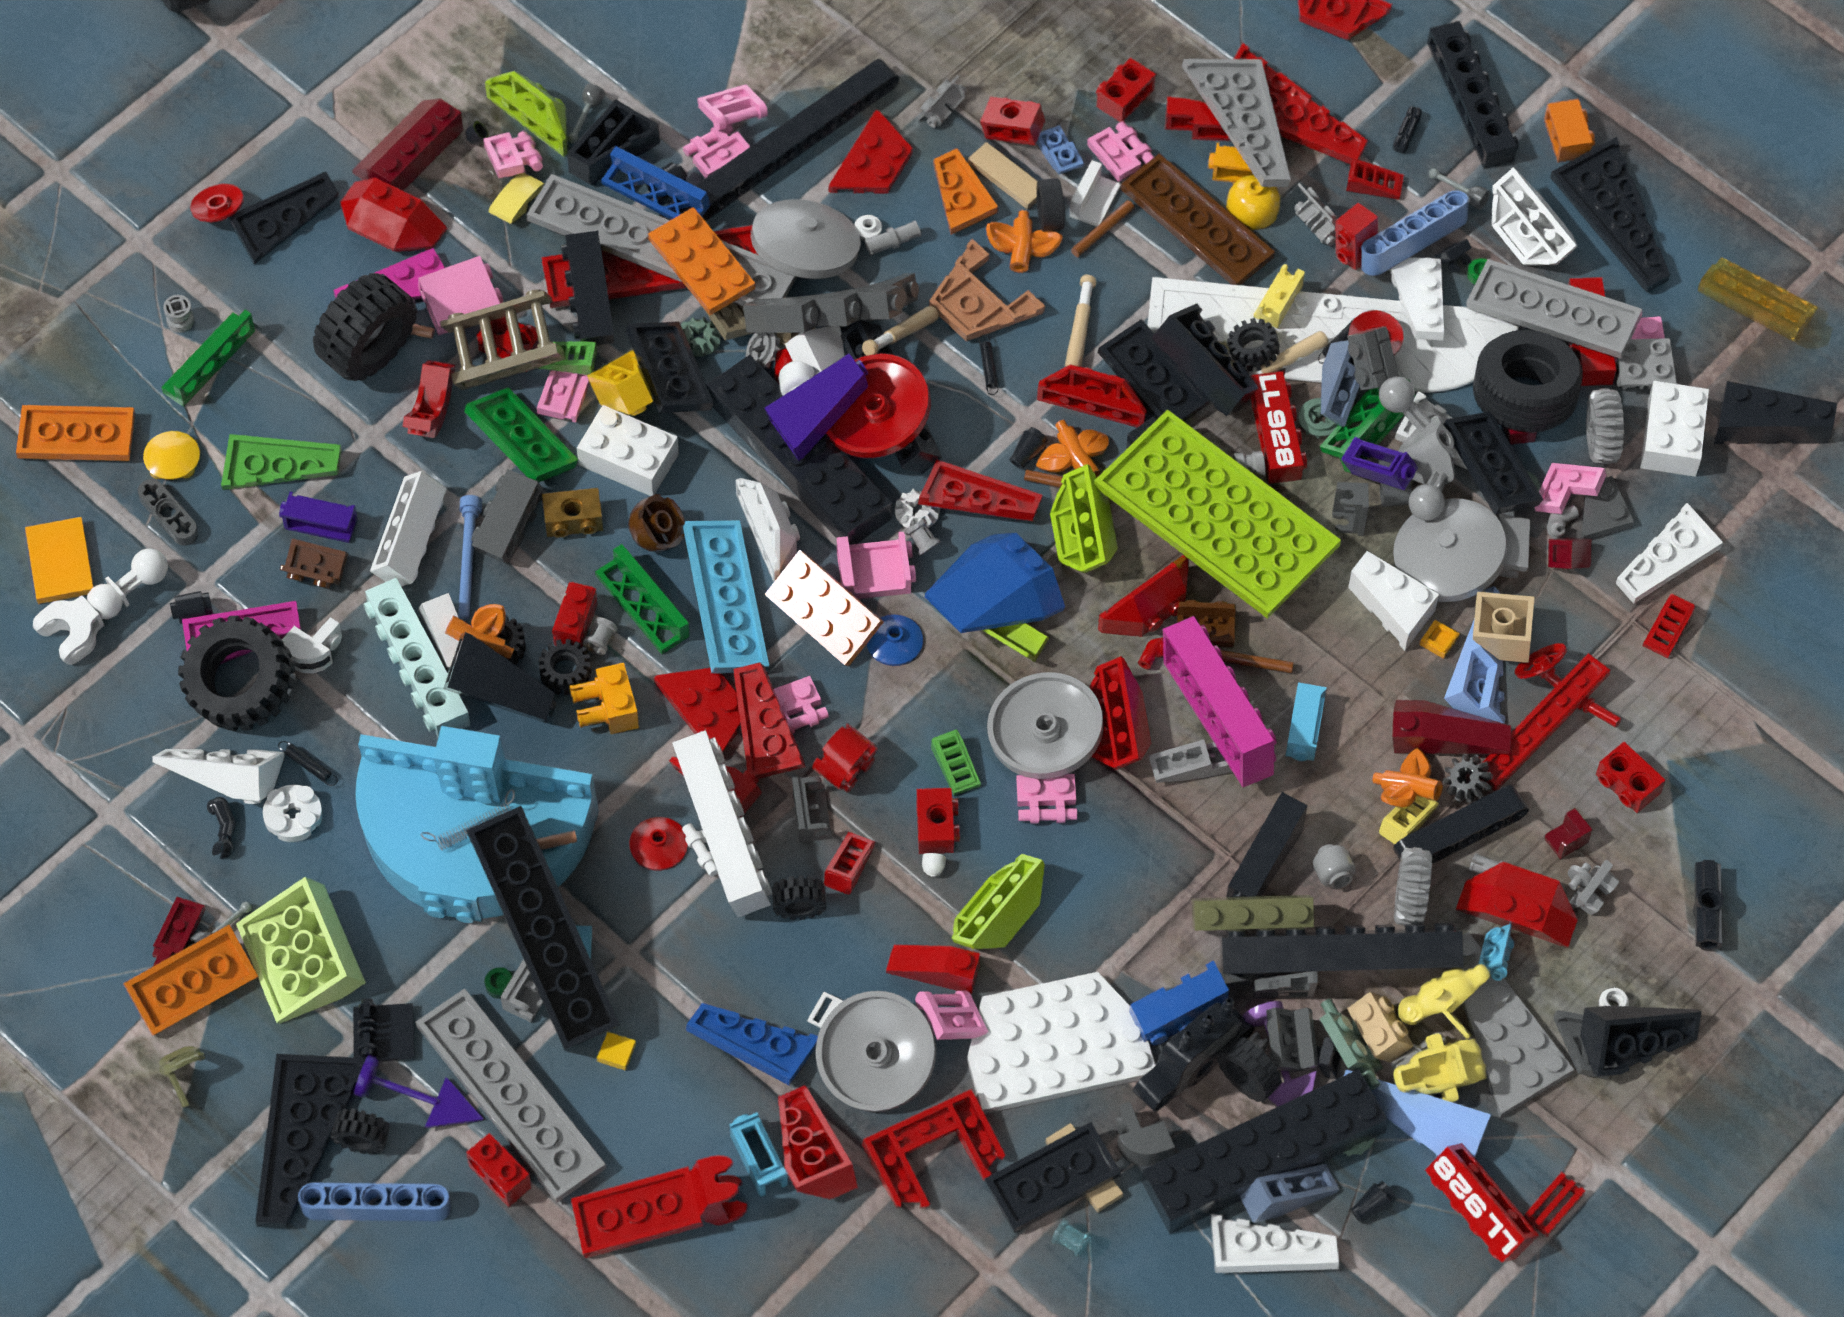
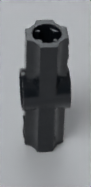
(1708, 920)

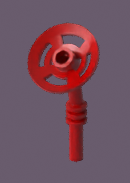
(1544, 666)

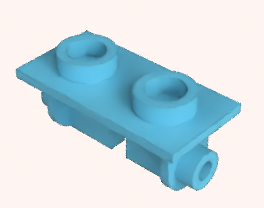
(1497, 951)

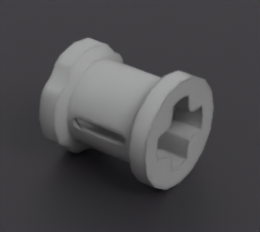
(922, 537)
(600, 636)

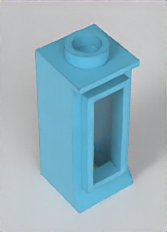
(1305, 722)
(744, 1125)

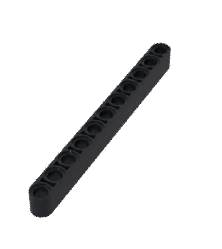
(796, 136)

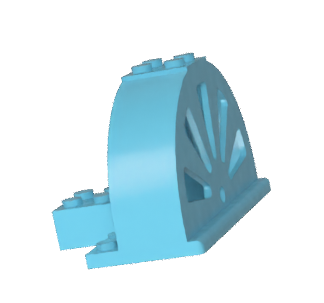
(435, 789)

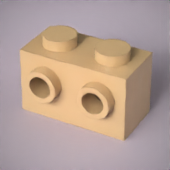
(1380, 1027)

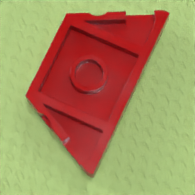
(1342, 17)
(874, 159)
(703, 702)

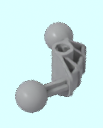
(1428, 447)

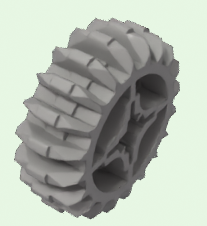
(1604, 426)
(1413, 886)

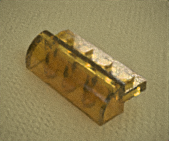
(1757, 299)

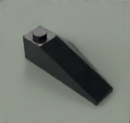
(1629, 1035)

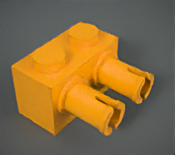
(617, 702)

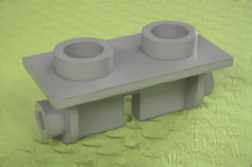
(949, 94)

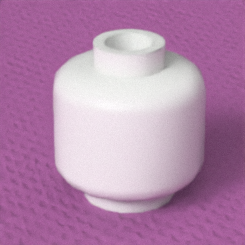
(794, 375)

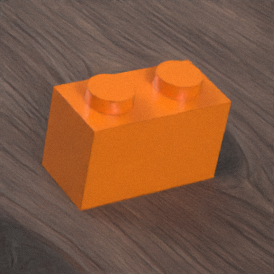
(1568, 129)

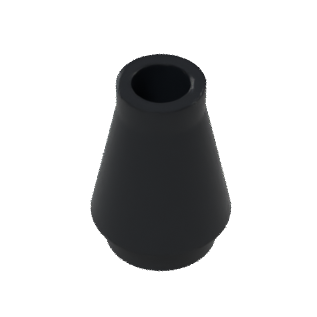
(1029, 446)
(1374, 1201)

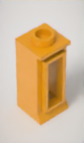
(1228, 164)

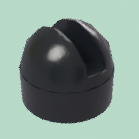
(476, 133)

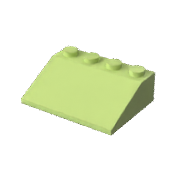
(300, 951)

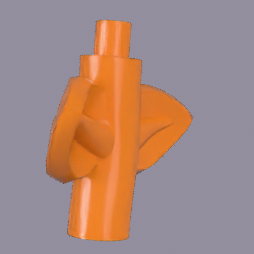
(1022, 241)
(1073, 449)
(485, 626)
(1412, 780)

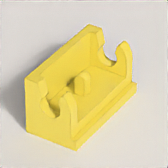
(1280, 296)

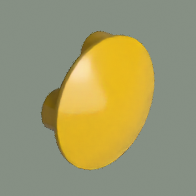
(171, 455)

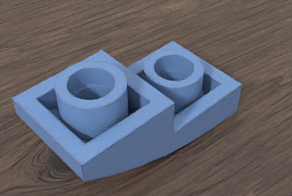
(1058, 150)

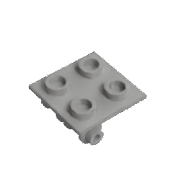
(1317, 216)
(1646, 362)

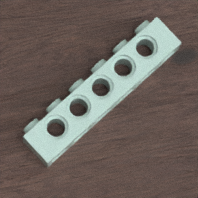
(391, 599)

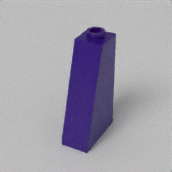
(817, 404)

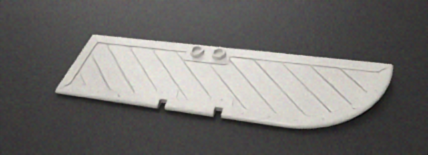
(1426, 363)

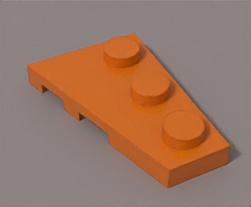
(962, 192)

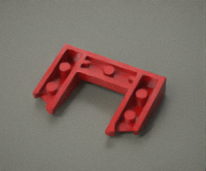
(959, 1115)

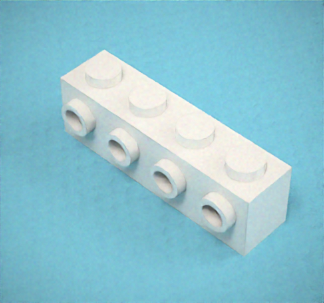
(408, 529)

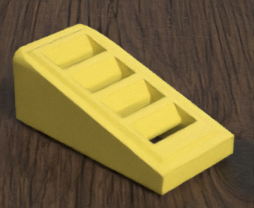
(1395, 829)

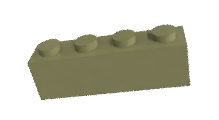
(1252, 912)

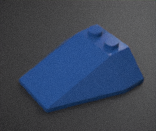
(997, 586)

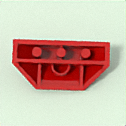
(390, 216)
(1093, 394)
(1149, 603)
(1124, 715)
(1520, 898)

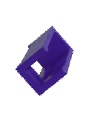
(1396, 475)
(318, 517)

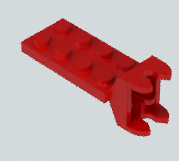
(657, 1206)

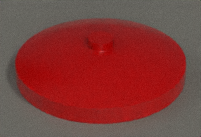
(887, 412)

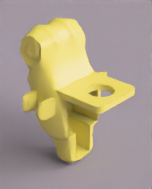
(1443, 996)
(1442, 1068)

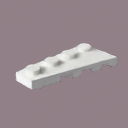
(1672, 552)

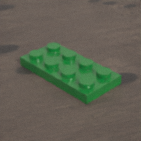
(521, 435)

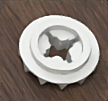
(904, 511)

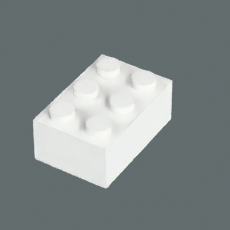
(1674, 428)
(627, 450)

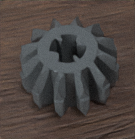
(1478, 776)

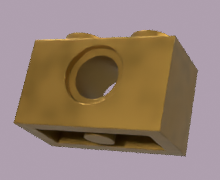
(581, 502)

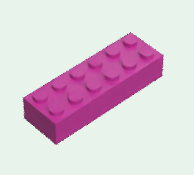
(1219, 701)

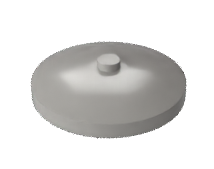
(805, 238)
(1454, 552)
(1045, 725)
(876, 1051)

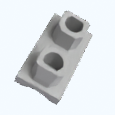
(1599, 877)

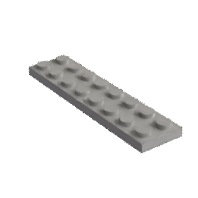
(511, 1095)

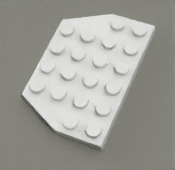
(1055, 1043)

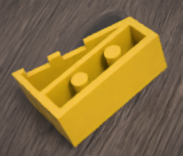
(622, 385)

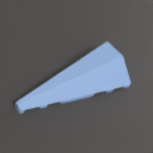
(1476, 680)
(1431, 1119)

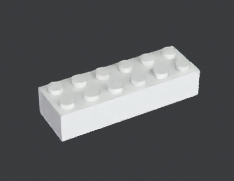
(721, 822)

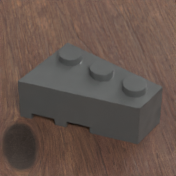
(507, 516)

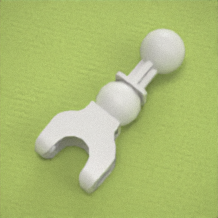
(104, 601)

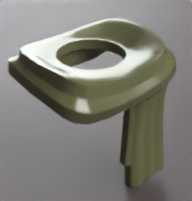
(176, 1060)

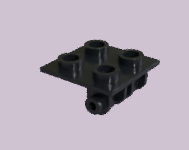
(383, 1031)

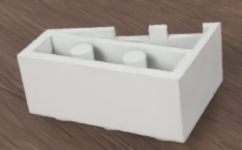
(1393, 597)

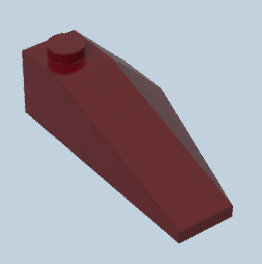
(1446, 730)

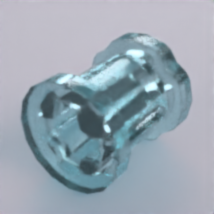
(1071, 1238)

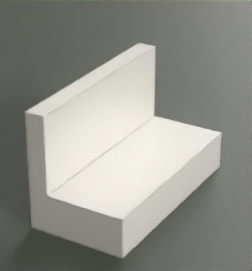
(1093, 196)

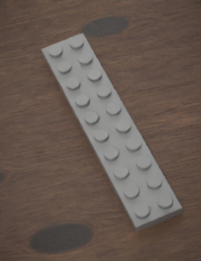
(625, 230)

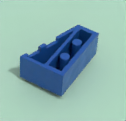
(1169, 1011)

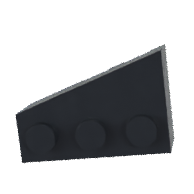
(615, 127)

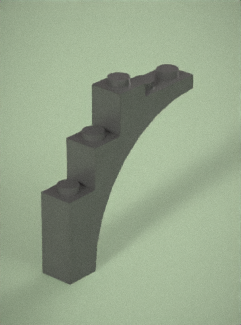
(839, 308)

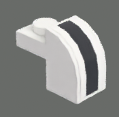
(314, 652)

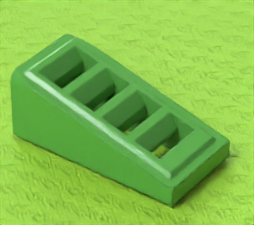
(576, 366)
(949, 745)

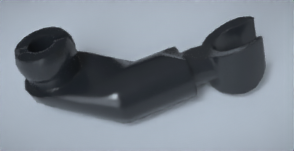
(222, 810)

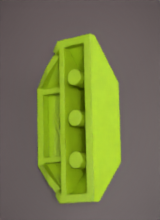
(530, 107)
(1082, 522)
(1001, 905)

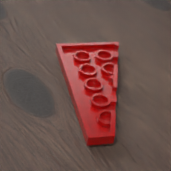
(1304, 120)

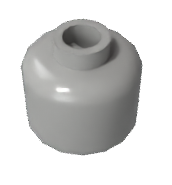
(1334, 866)

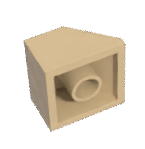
(1504, 625)

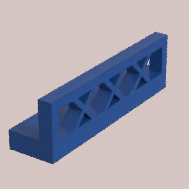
(656, 178)

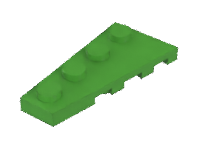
(273, 460)

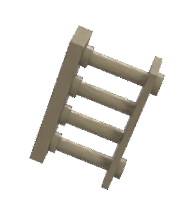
(520, 358)

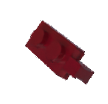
(177, 929)

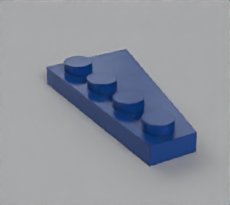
(765, 1047)

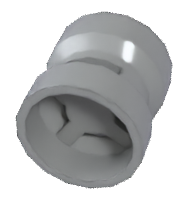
(178, 313)
(1252, 462)

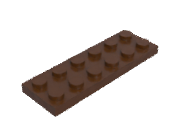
(1197, 220)

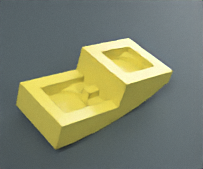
(515, 196)

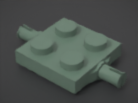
(1350, 1043)

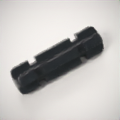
(1407, 129)

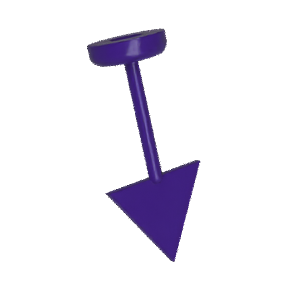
(448, 1107)

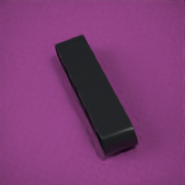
(1467, 824)

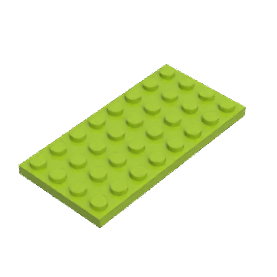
(1217, 513)

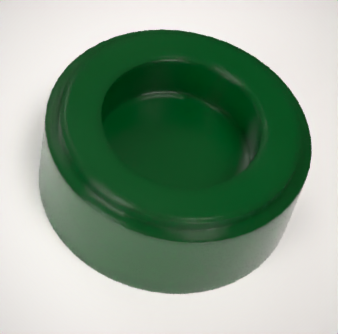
(497, 981)

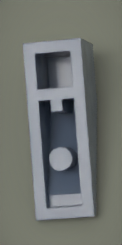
(1338, 383)
(1287, 1191)

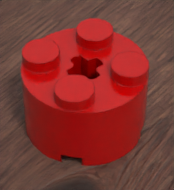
(845, 757)

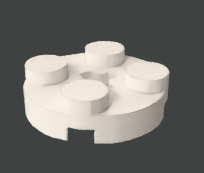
(286, 798)

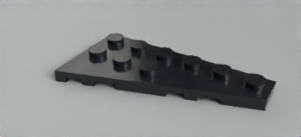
(1611, 205)
(300, 1123)

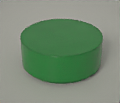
(1475, 269)

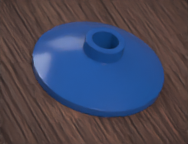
(896, 650)

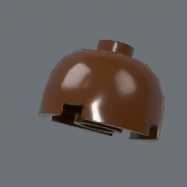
(656, 523)

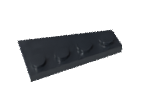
(279, 216)

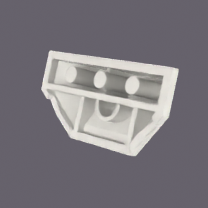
(1529, 223)
(769, 524)

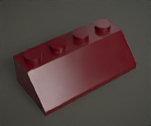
(412, 144)

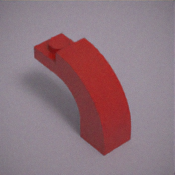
(432, 400)

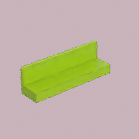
(1021, 638)

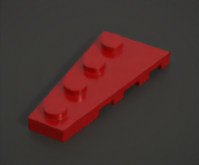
(972, 492)
(765, 731)

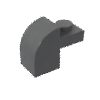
(1141, 1145)

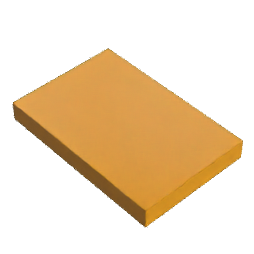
(59, 560)

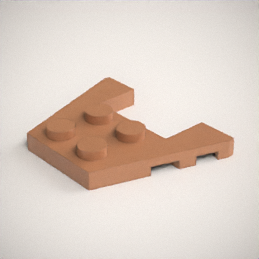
(971, 306)

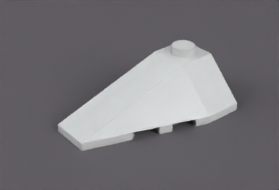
(236, 776)

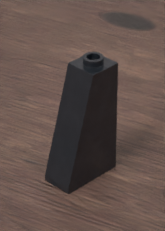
(494, 680)
(1269, 848)

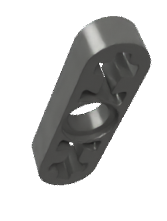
(168, 523)

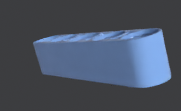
(1414, 233)
(364, 1192)

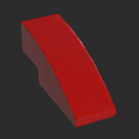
(1194, 117)

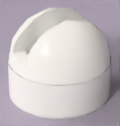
(933, 863)

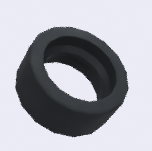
(1050, 204)

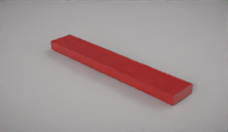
(1547, 718)

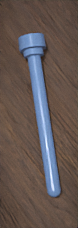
(470, 508)

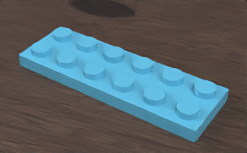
(725, 595)

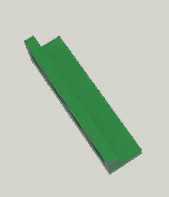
(209, 357)
(1374, 428)
(651, 593)

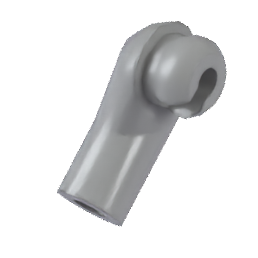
(1557, 522)

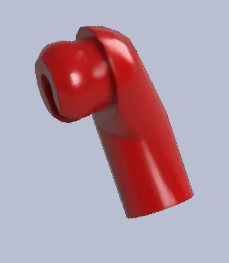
(1152, 651)

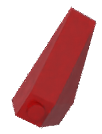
(811, 1149)

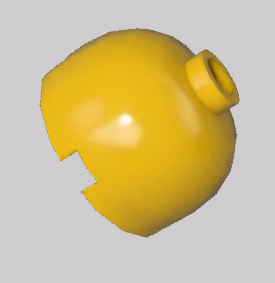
(1252, 203)

